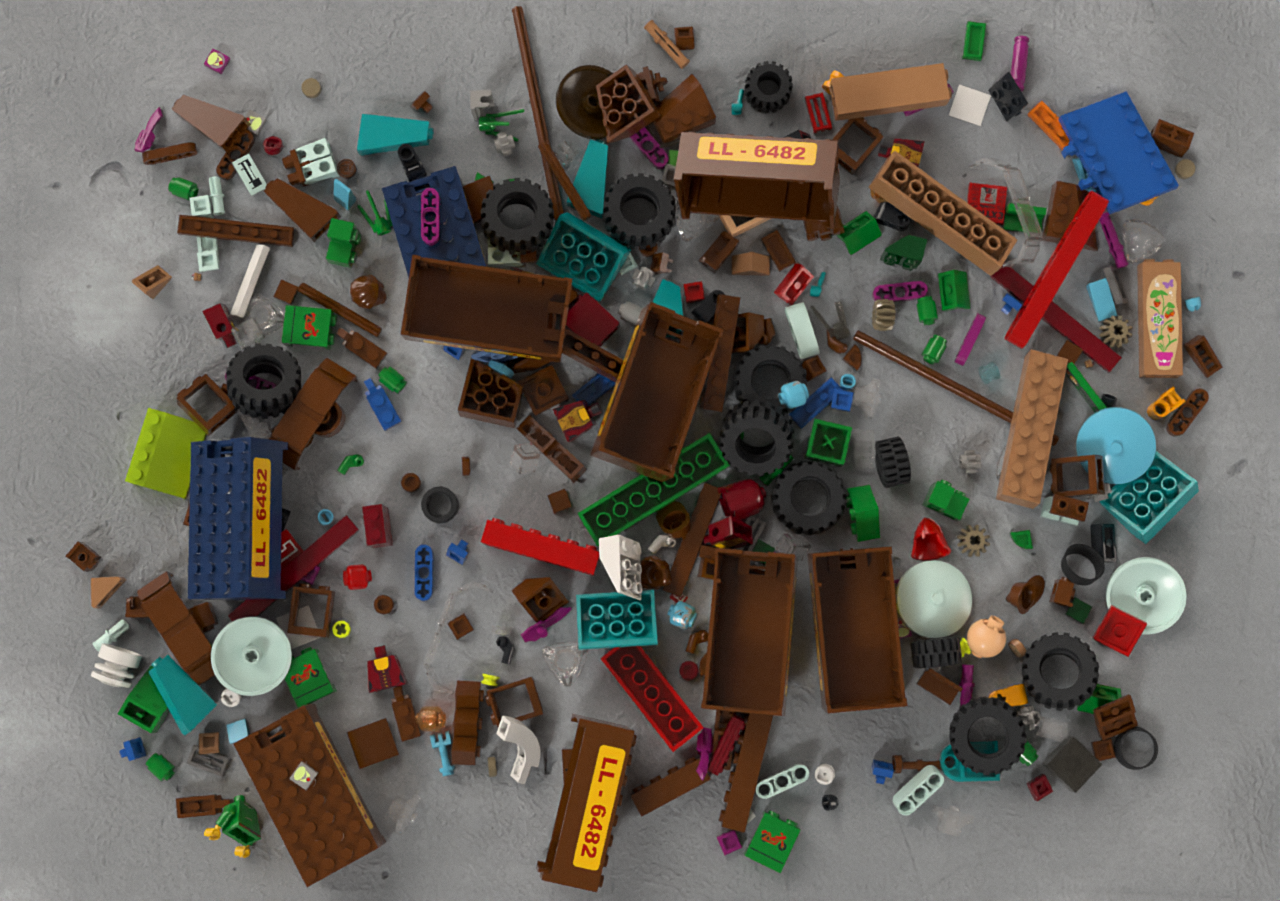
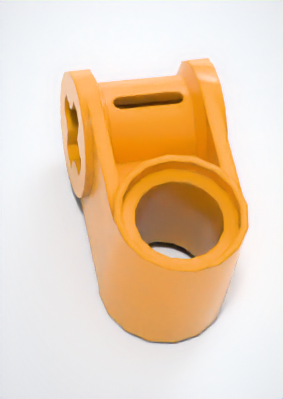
(1167, 402)
(1013, 695)

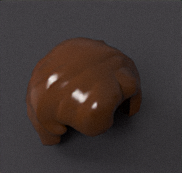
(367, 292)
(655, 573)

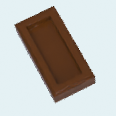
(778, 250)

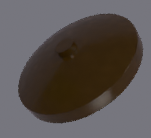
(579, 102)

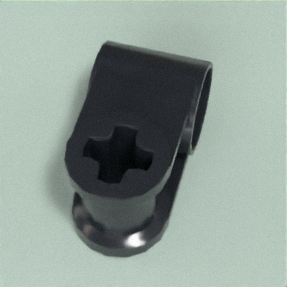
(411, 165)
(890, 216)
(706, 309)

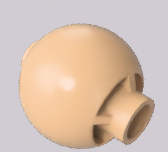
(986, 637)

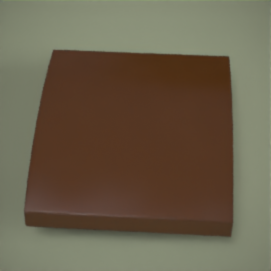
(475, 193)
(1115, 717)
(372, 743)

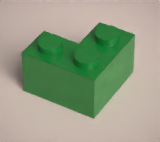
(343, 241)
(946, 501)
(863, 513)

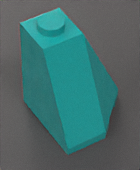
(669, 296)

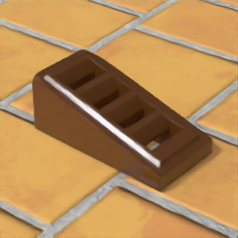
(1204, 345)

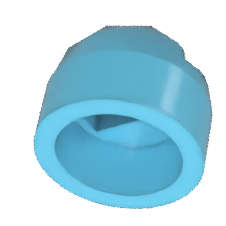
(1193, 303)
(848, 379)
(329, 515)

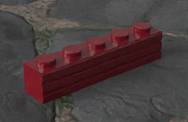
(726, 745)

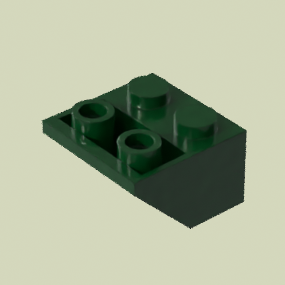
(905, 252)

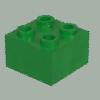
(828, 442)

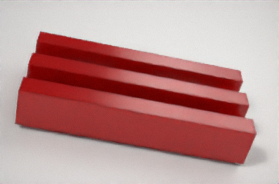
(822, 128)

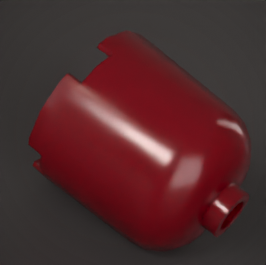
(742, 499)

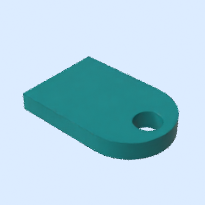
(962, 774)

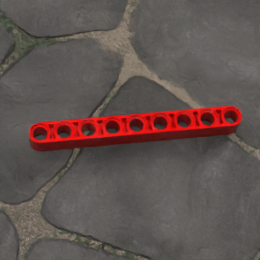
(1056, 269)

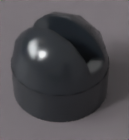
(1109, 400)
(829, 802)

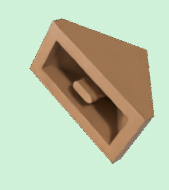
(751, 264)
(152, 281)
(103, 589)

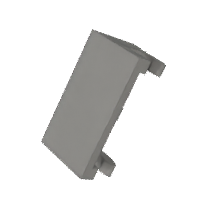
(479, 101)

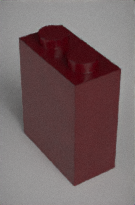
(591, 320)
(377, 526)

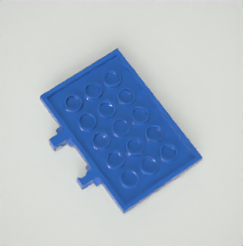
(1117, 153)

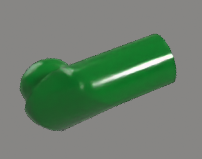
(350, 461)

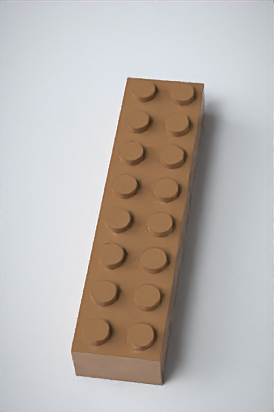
(943, 213)
(1032, 429)

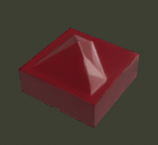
(1039, 787)

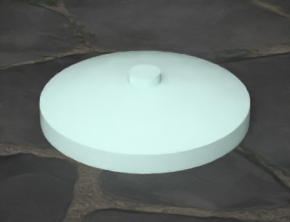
(1148, 591)
(933, 599)
(251, 656)

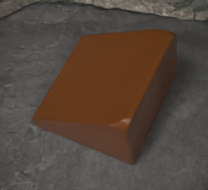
(684, 38)
(813, 367)

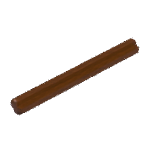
(564, 181)
(340, 309)

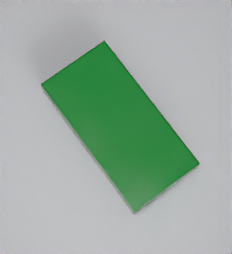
(974, 41)

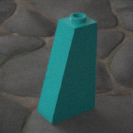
(387, 134)
(591, 177)
(181, 694)

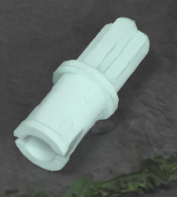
(216, 195)
(112, 634)

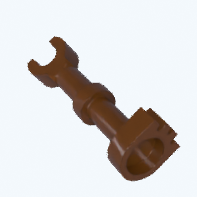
(919, 764)

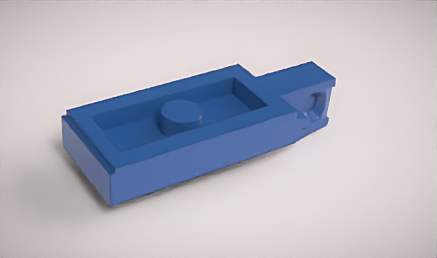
(381, 405)

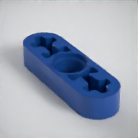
(417, 567)

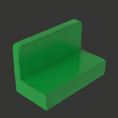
(1012, 221)
(860, 232)
(954, 290)
(1099, 697)

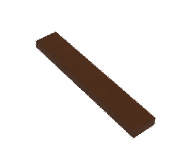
(235, 230)
(690, 546)

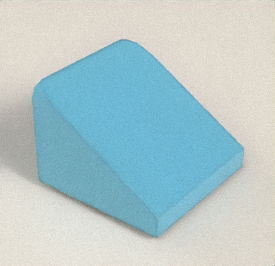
(237, 730)

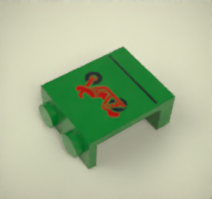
(308, 326)
(308, 678)
(772, 841)

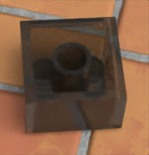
(1072, 764)

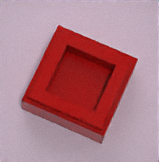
(694, 292)

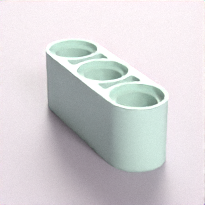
(802, 330)
(792, 781)
(923, 781)

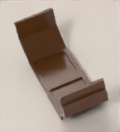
(310, 409)
(178, 627)

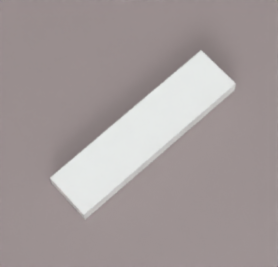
(249, 281)

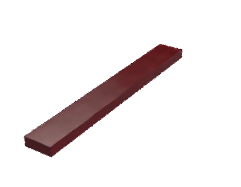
(1060, 320)
(302, 565)

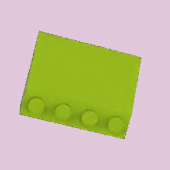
(164, 453)

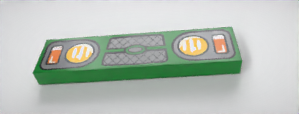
(1084, 388)

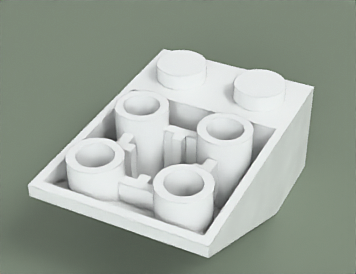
(622, 564)

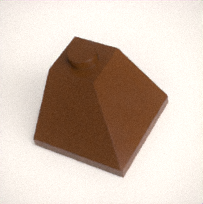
(748, 331)
(539, 597)

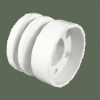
(116, 665)

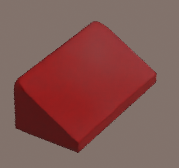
(794, 284)

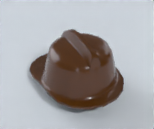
(674, 520)
(1026, 594)

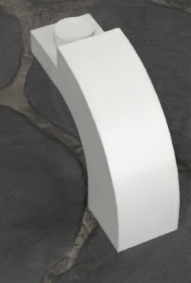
(527, 744)

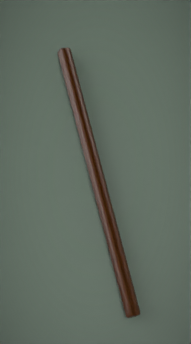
(536, 105)
(937, 378)

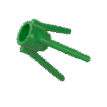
(488, 123)
(382, 226)

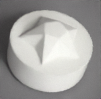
(230, 698)
(825, 774)

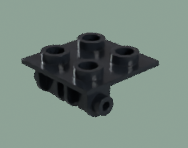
(1008, 97)

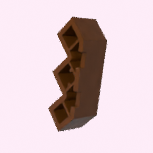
(467, 722)

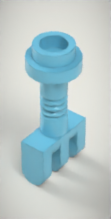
(441, 744)

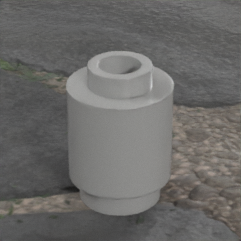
(630, 312)

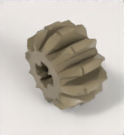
(883, 315)
(1109, 328)
(975, 548)

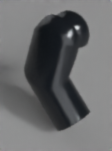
(507, 647)

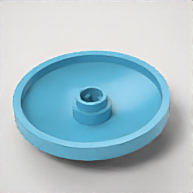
(1122, 440)

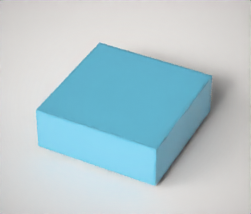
(501, 368)

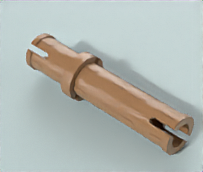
(652, 28)

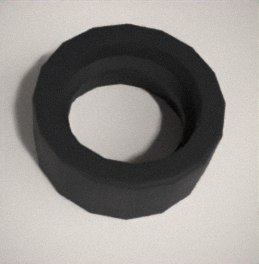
(439, 490)

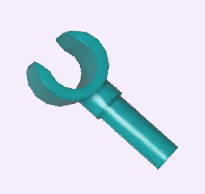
(737, 108)
(816, 290)

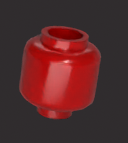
(356, 577)

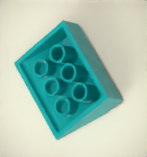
(584, 255)
(1151, 499)
(616, 620)

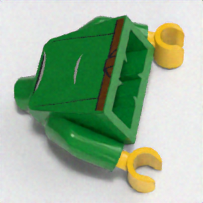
(239, 823)

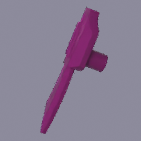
(146, 136)
(539, 629)
(704, 748)

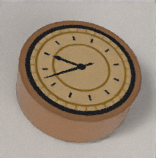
(1017, 648)

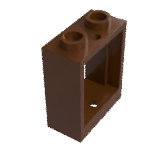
(845, 160)
(219, 418)
(1095, 471)
(294, 609)
(533, 694)

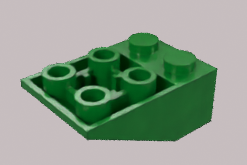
(145, 705)

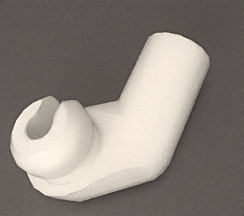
(662, 541)

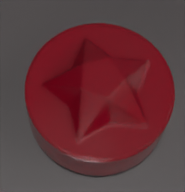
(272, 145)

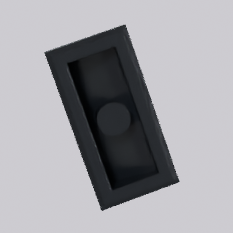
(1104, 541)

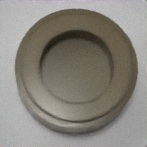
(311, 88)
(1185, 169)
(492, 766)

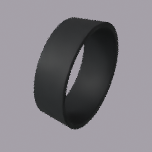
(1092, 555)
(1117, 748)

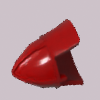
(929, 541)

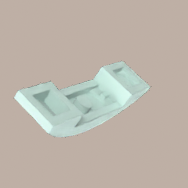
(207, 247)

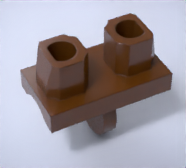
(647, 77)

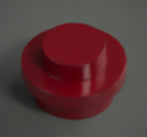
(688, 670)

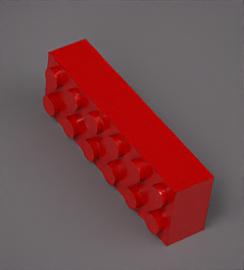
(539, 547)
(652, 695)

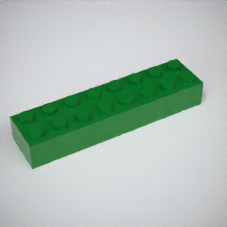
(647, 496)

